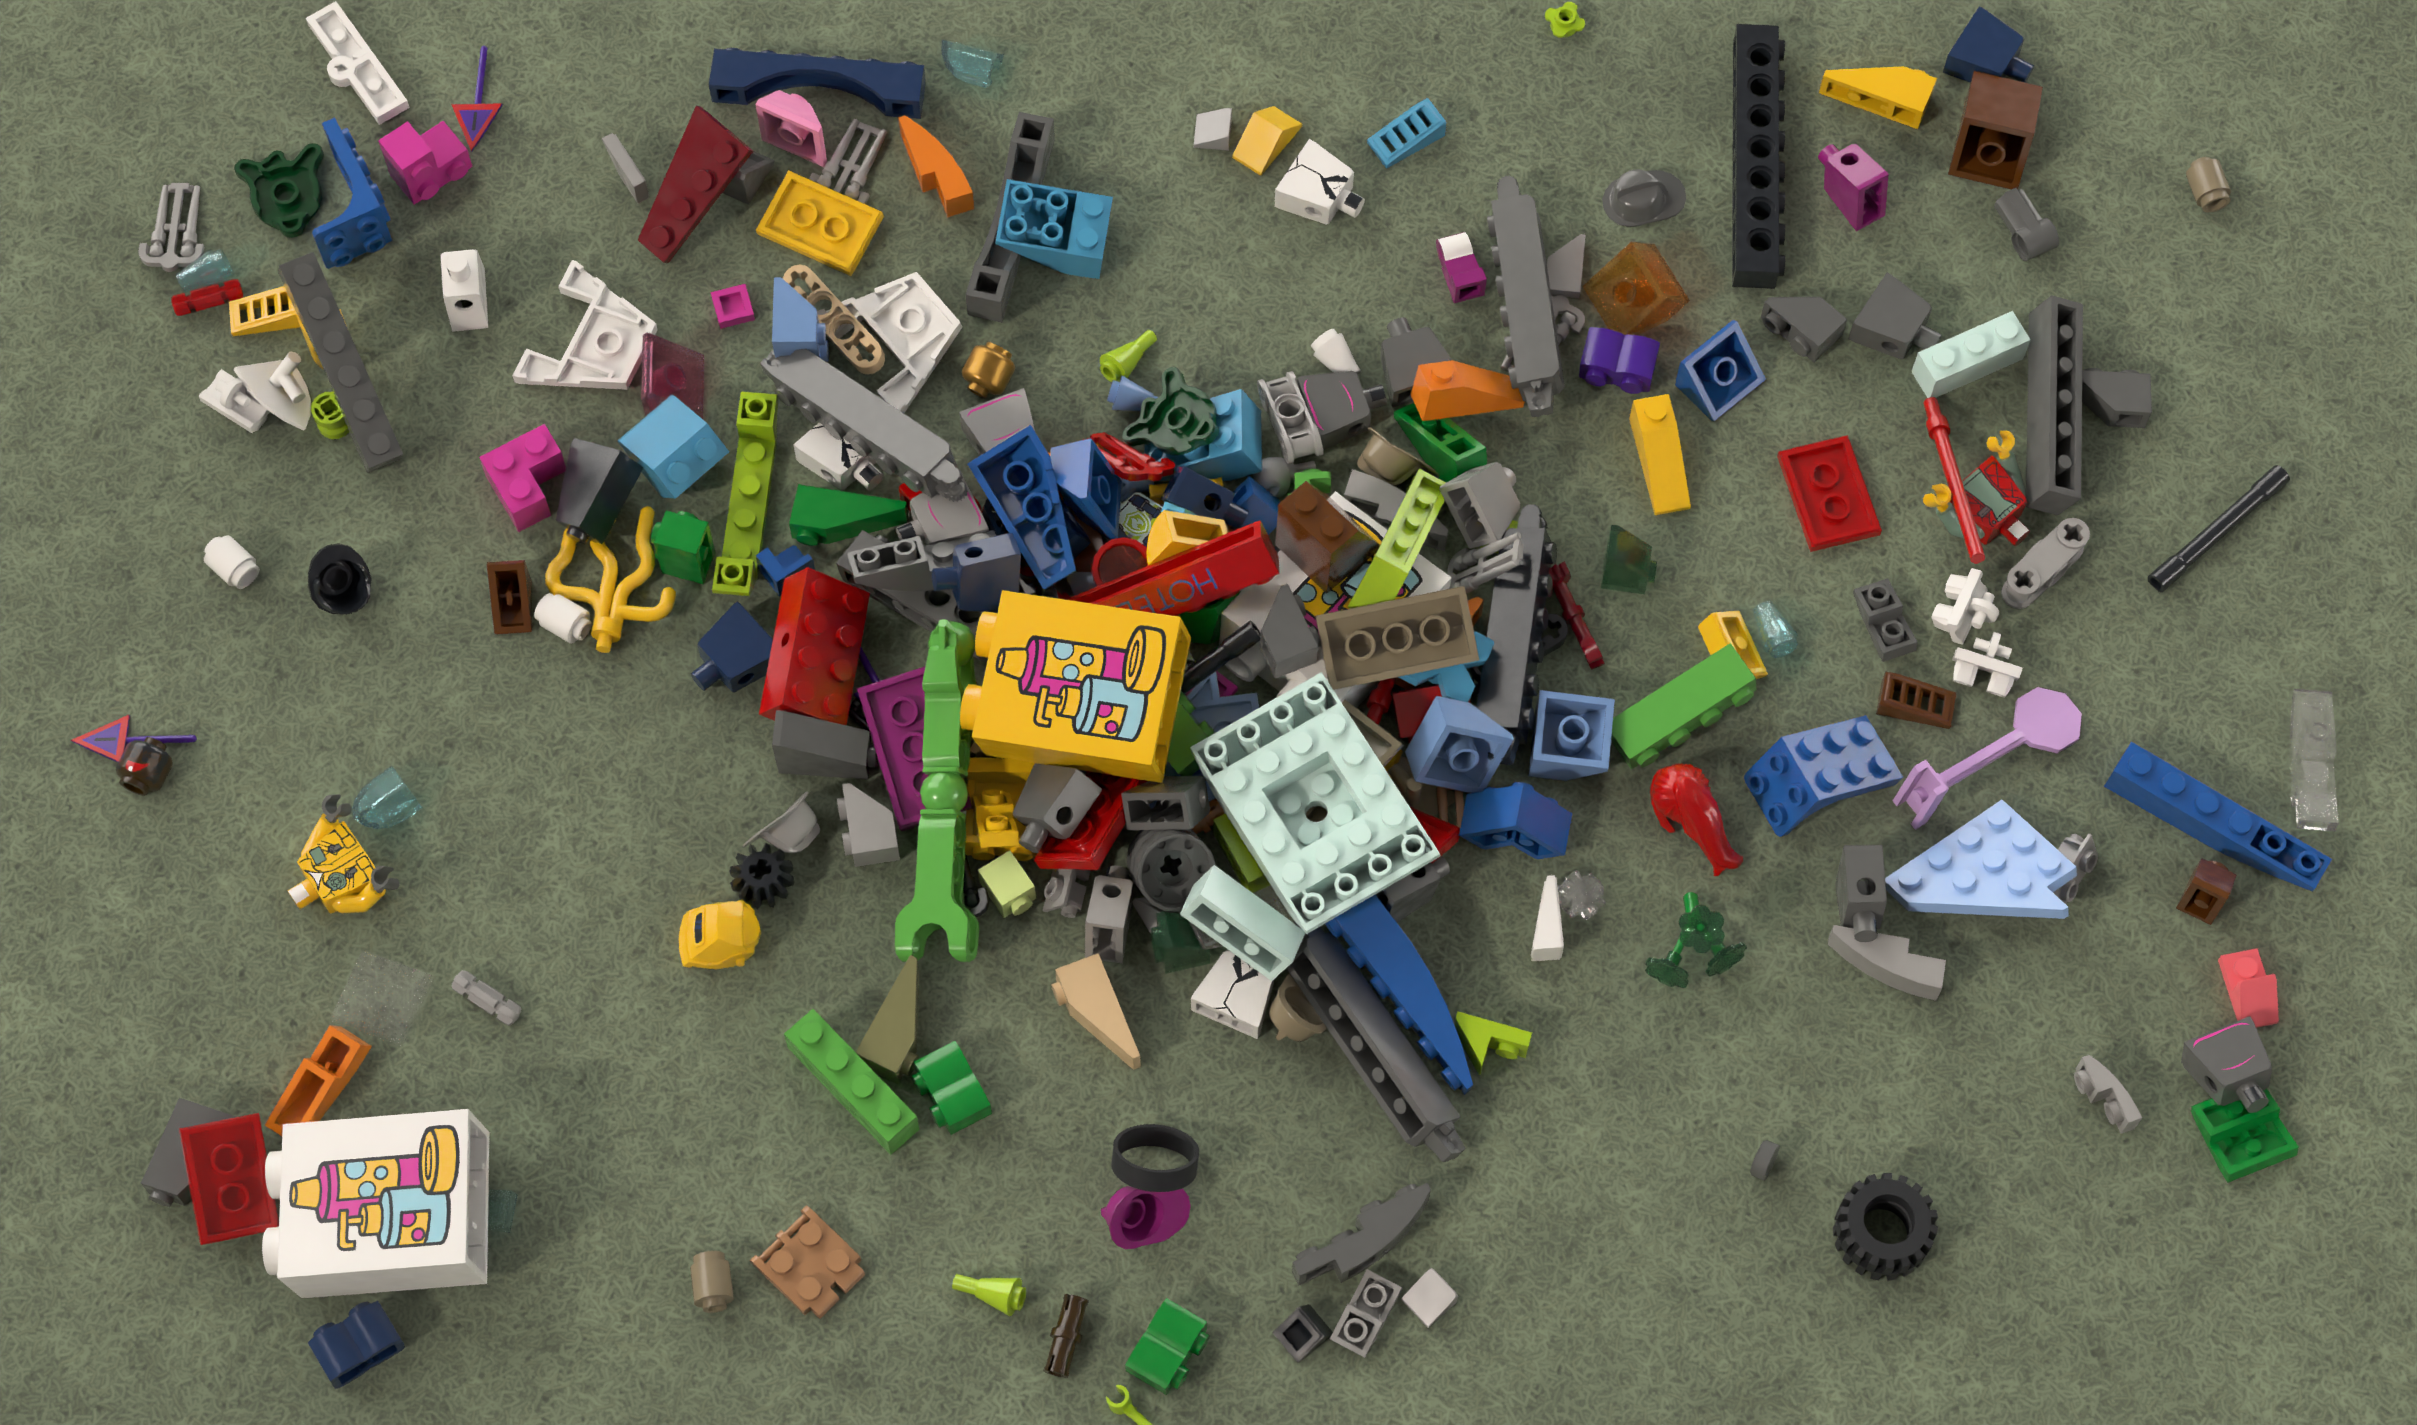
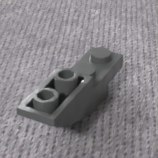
(905, 563)
(1379, 1231)

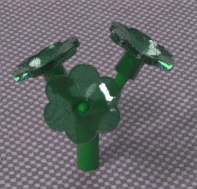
(1702, 931)

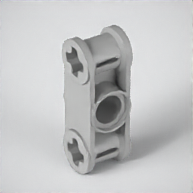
(1290, 417)
(2045, 563)

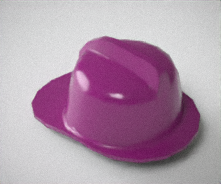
(1145, 1216)

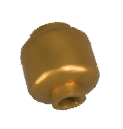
(988, 370)

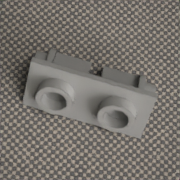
(2084, 856)
(1065, 892)

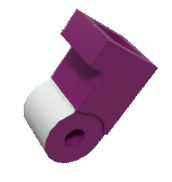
(1460, 267)

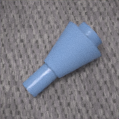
(1127, 395)

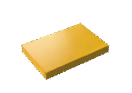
(820, 223)

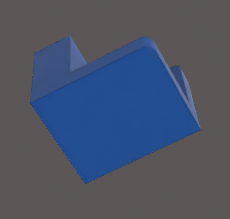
(1258, 502)
(783, 565)

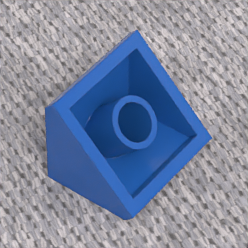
(1720, 372)

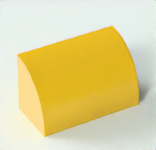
(1178, 532)

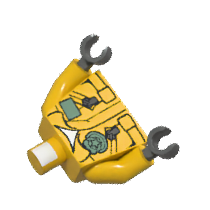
(339, 867)

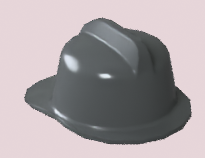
(1643, 197)

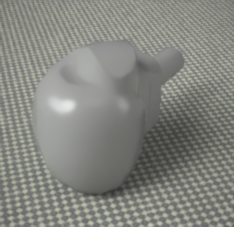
(1278, 475)

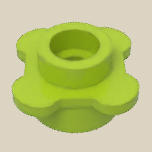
(1564, 28)

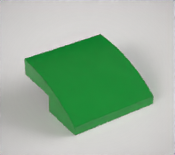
(2241, 1139)

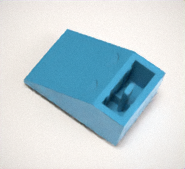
(1055, 227)
(1236, 448)

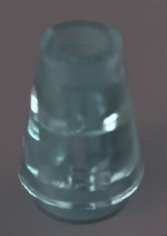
(205, 271)
(1775, 632)

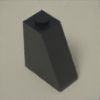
(594, 489)

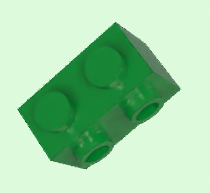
(683, 546)

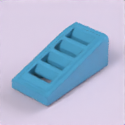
(1413, 116)

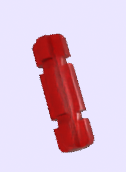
(207, 297)

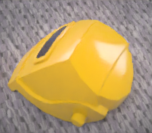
(718, 935)

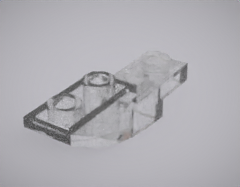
(2312, 760)

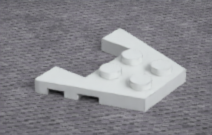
(912, 326)
(604, 347)

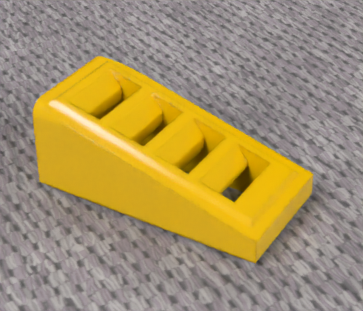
(279, 321)

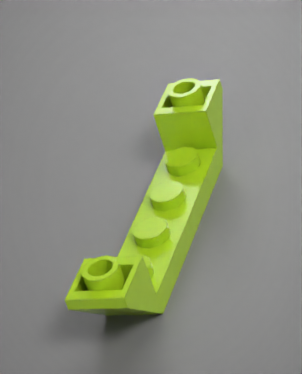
(757, 431)
(1401, 542)

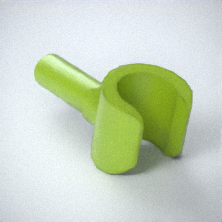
(1126, 1407)

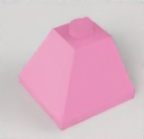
(791, 125)

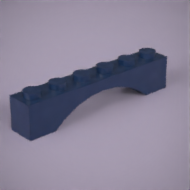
(748, 75)

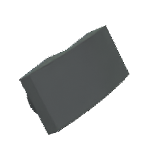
(1884, 619)

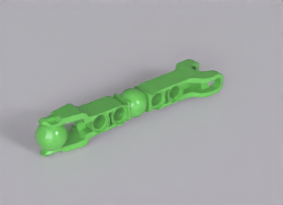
(944, 794)

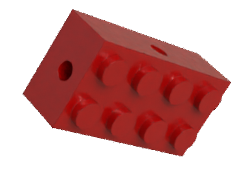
(815, 647)

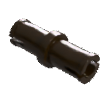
(1066, 1335)

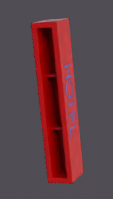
(1193, 576)

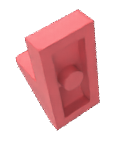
(2250, 988)

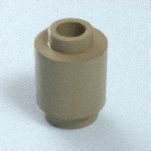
(2208, 184)
(711, 1281)

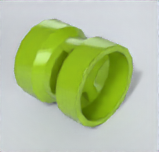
(331, 424)

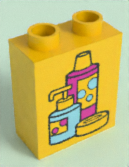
(1077, 685)

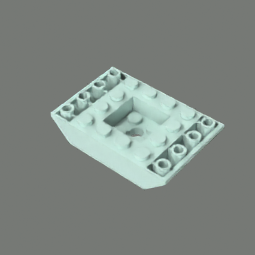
(1301, 756)

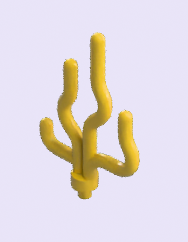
(612, 607)

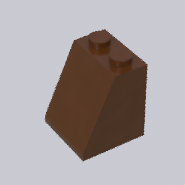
(1995, 130)
(1321, 537)

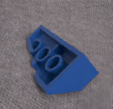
(1026, 498)

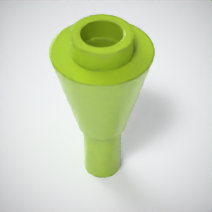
(1125, 358)
(1001, 1293)

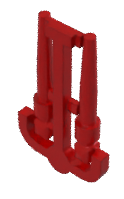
(1142, 465)

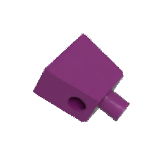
(1855, 184)

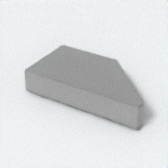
(626, 168)
(1566, 268)

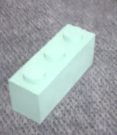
(1971, 355)
(1242, 923)

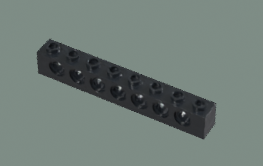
(1749, 266)

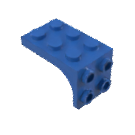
(363, 223)
(1818, 769)

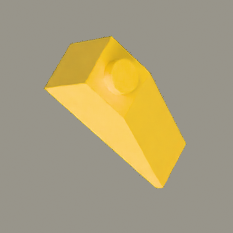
(1885, 91)
(1660, 453)

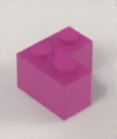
(424, 161)
(519, 469)

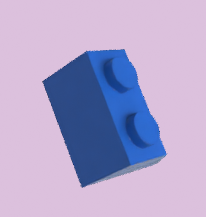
(1088, 485)

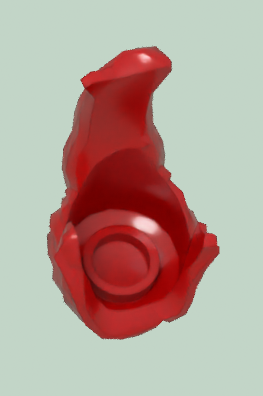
(1685, 797)

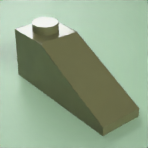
(892, 1037)

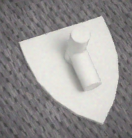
(279, 388)

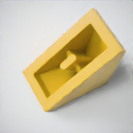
(1265, 138)

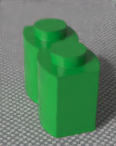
(951, 1087)
(1167, 1346)

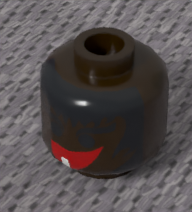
(144, 766)

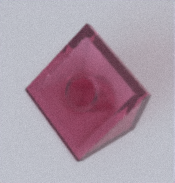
(671, 371)

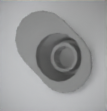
(792, 830)

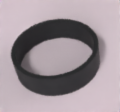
(1152, 1179)

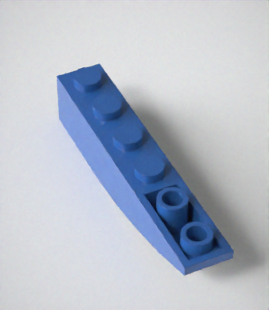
(2214, 818)
(1403, 977)

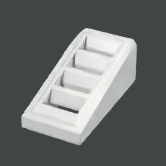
(1548, 935)

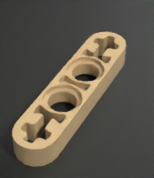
(836, 317)

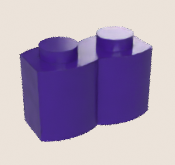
(1619, 360)

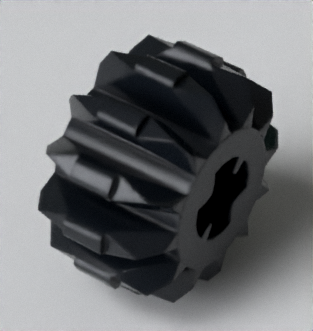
(771, 884)

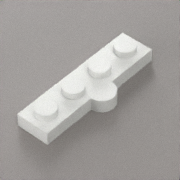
(356, 64)

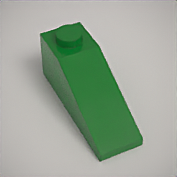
(1441, 443)
(836, 515)

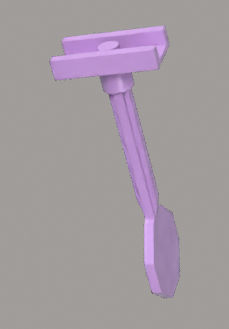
(2041, 721)

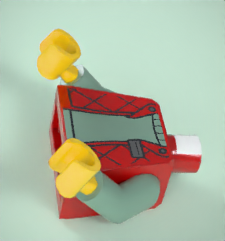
(1994, 495)

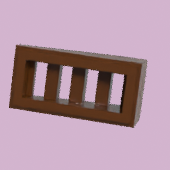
(1903, 711)

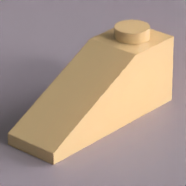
(1094, 1005)

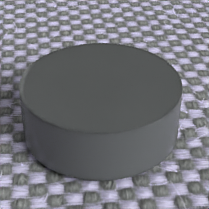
(1764, 1159)

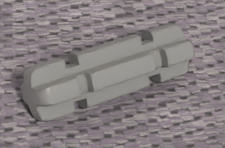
(486, 997)

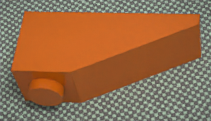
(1460, 390)

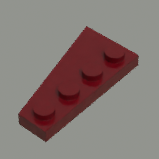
(695, 179)

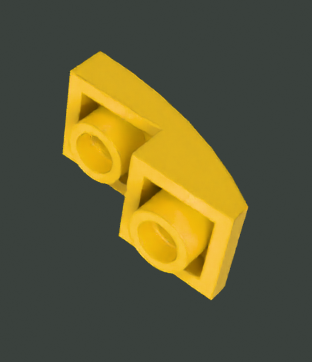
(995, 819)

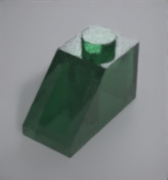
(1627, 562)

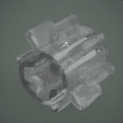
(1581, 895)

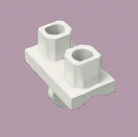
(234, 401)
(1971, 608)
(2002, 672)

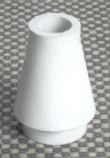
(1334, 352)

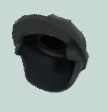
(339, 580)

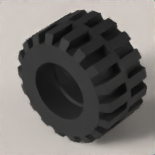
(1878, 1256)

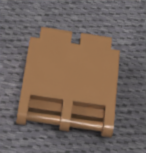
(810, 1264)

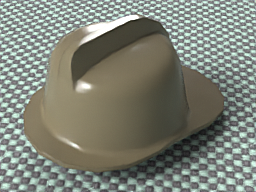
(1390, 462)
(1294, 1013)

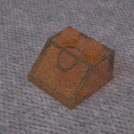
(1636, 290)

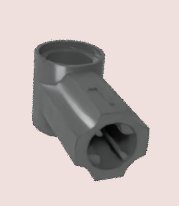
(2029, 231)

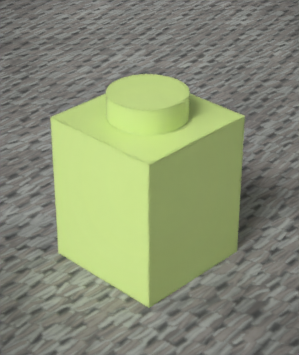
(1007, 885)

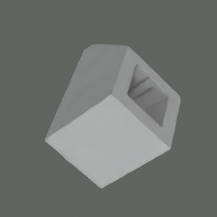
(871, 828)

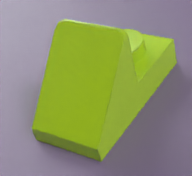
(1480, 1034)

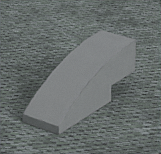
(1382, 501)
(1890, 962)

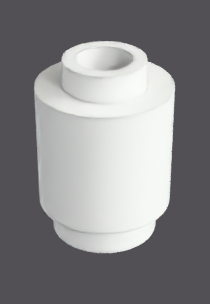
(231, 562)
(563, 617)

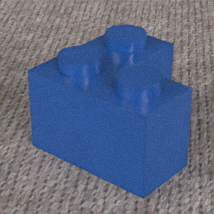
(1516, 818)

